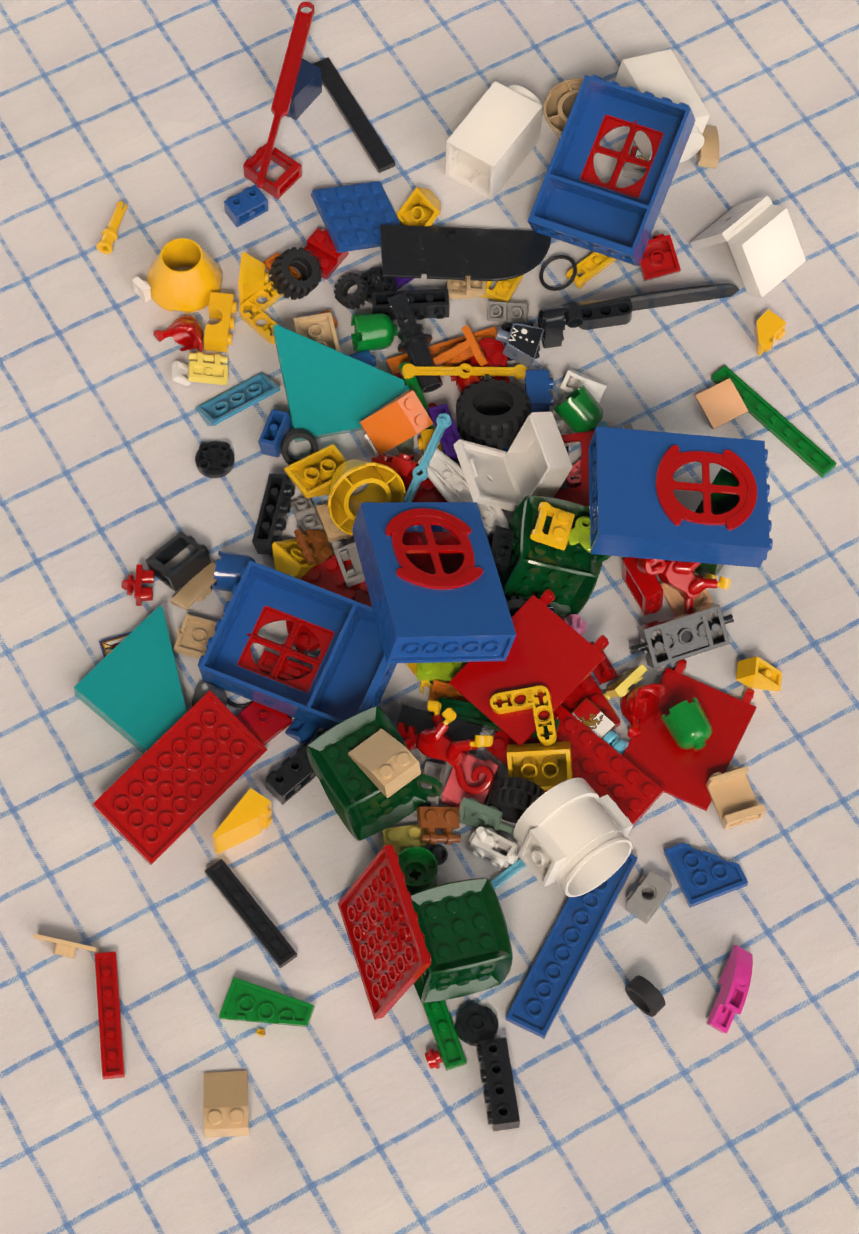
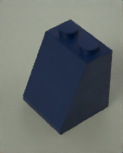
(306, 90)

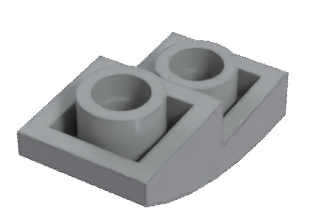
(507, 312)
(305, 514)

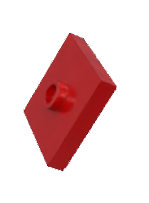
(263, 721)

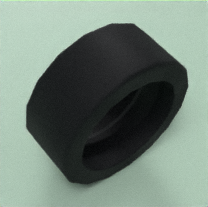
(297, 433)
(645, 995)

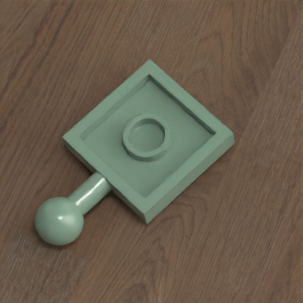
(477, 815)

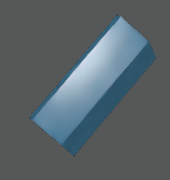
(237, 399)

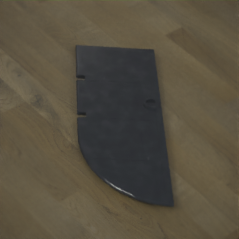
(460, 252)

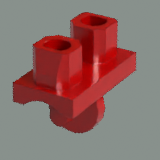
(141, 593)

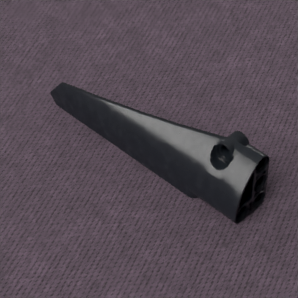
(572, 314)

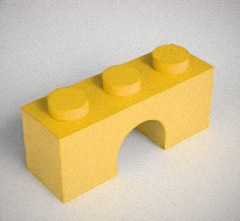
(218, 336)

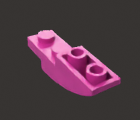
(734, 990)

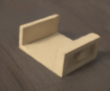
(734, 798)

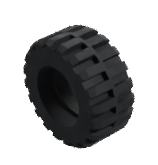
(492, 398)

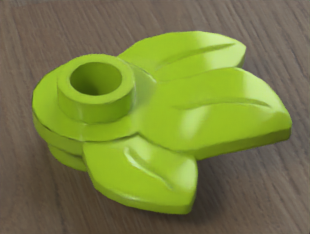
(581, 534)

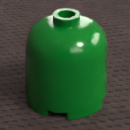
(372, 332)
(580, 411)
(688, 725)

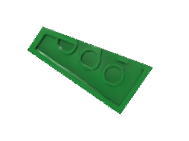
(260, 1005)

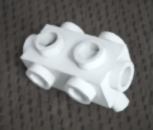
(488, 844)

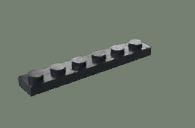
(251, 913)

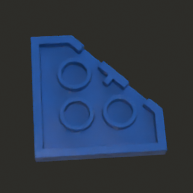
(703, 874)

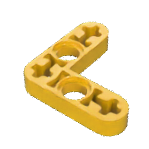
(258, 311)
(531, 702)

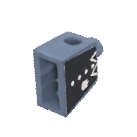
(521, 343)

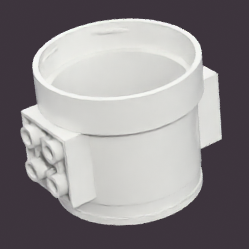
(573, 837)

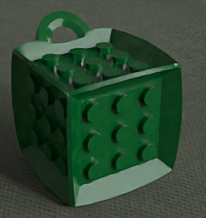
(540, 567)
(349, 789)
(464, 937)

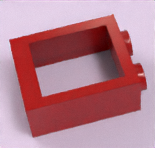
(284, 182)
(643, 587)

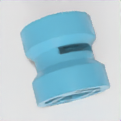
(615, 742)

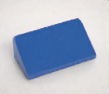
(301, 731)

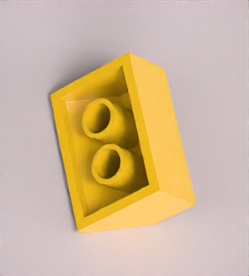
(541, 763)

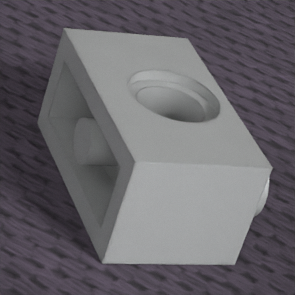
(646, 908)

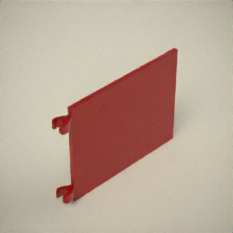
(542, 654)
(685, 771)

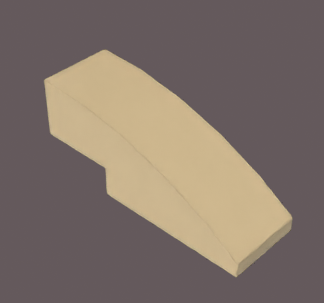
(709, 153)

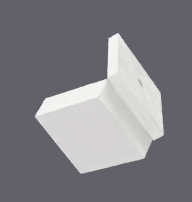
(760, 242)
(532, 466)

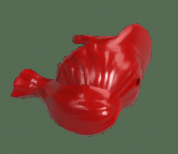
(184, 332)
(639, 704)

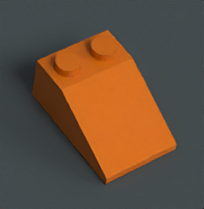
(396, 422)

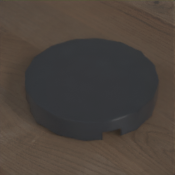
(476, 1024)

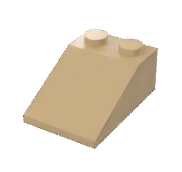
(318, 328)
(386, 762)
(226, 1104)

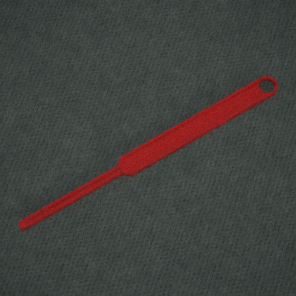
(287, 81)

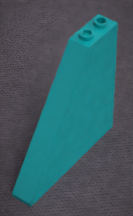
(329, 389)
(137, 685)

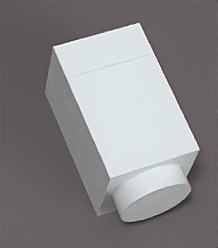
(664, 77)
(494, 139)

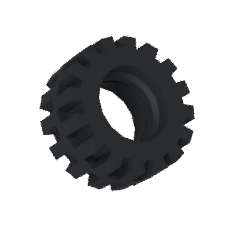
(359, 296)

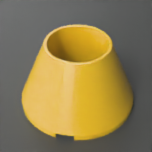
(188, 289)
(383, 487)

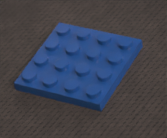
(354, 214)

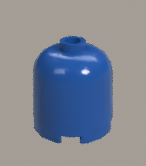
(229, 570)

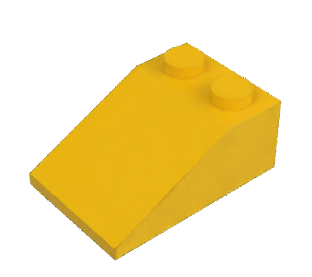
(315, 472)
(244, 822)

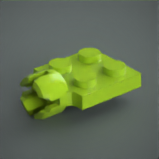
(438, 670)

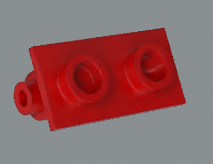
(604, 671)

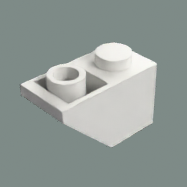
(575, 379)

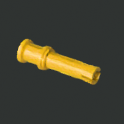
(110, 234)

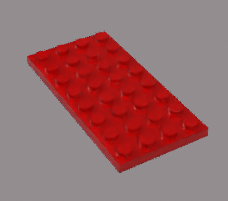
(597, 764)
(179, 777)

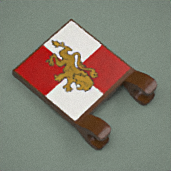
(593, 718)

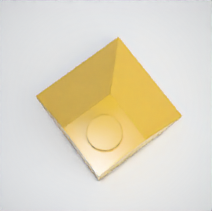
(420, 208)
(251, 277)
(289, 559)

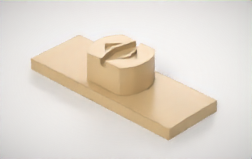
(196, 588)
(65, 948)

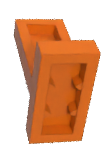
(462, 351)

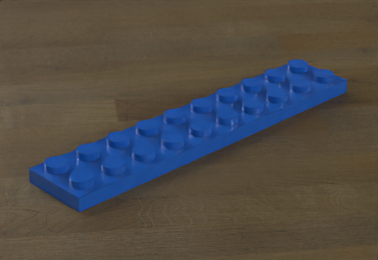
(565, 954)

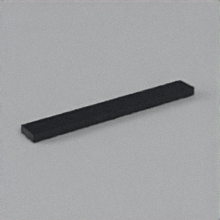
(354, 116)

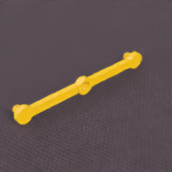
(409, 371)

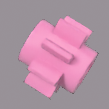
(576, 623)

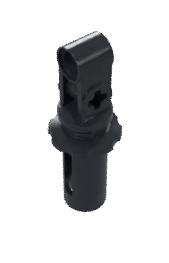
(414, 341)

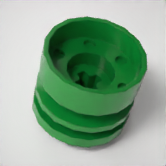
(418, 864)

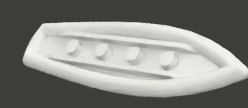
(451, 483)

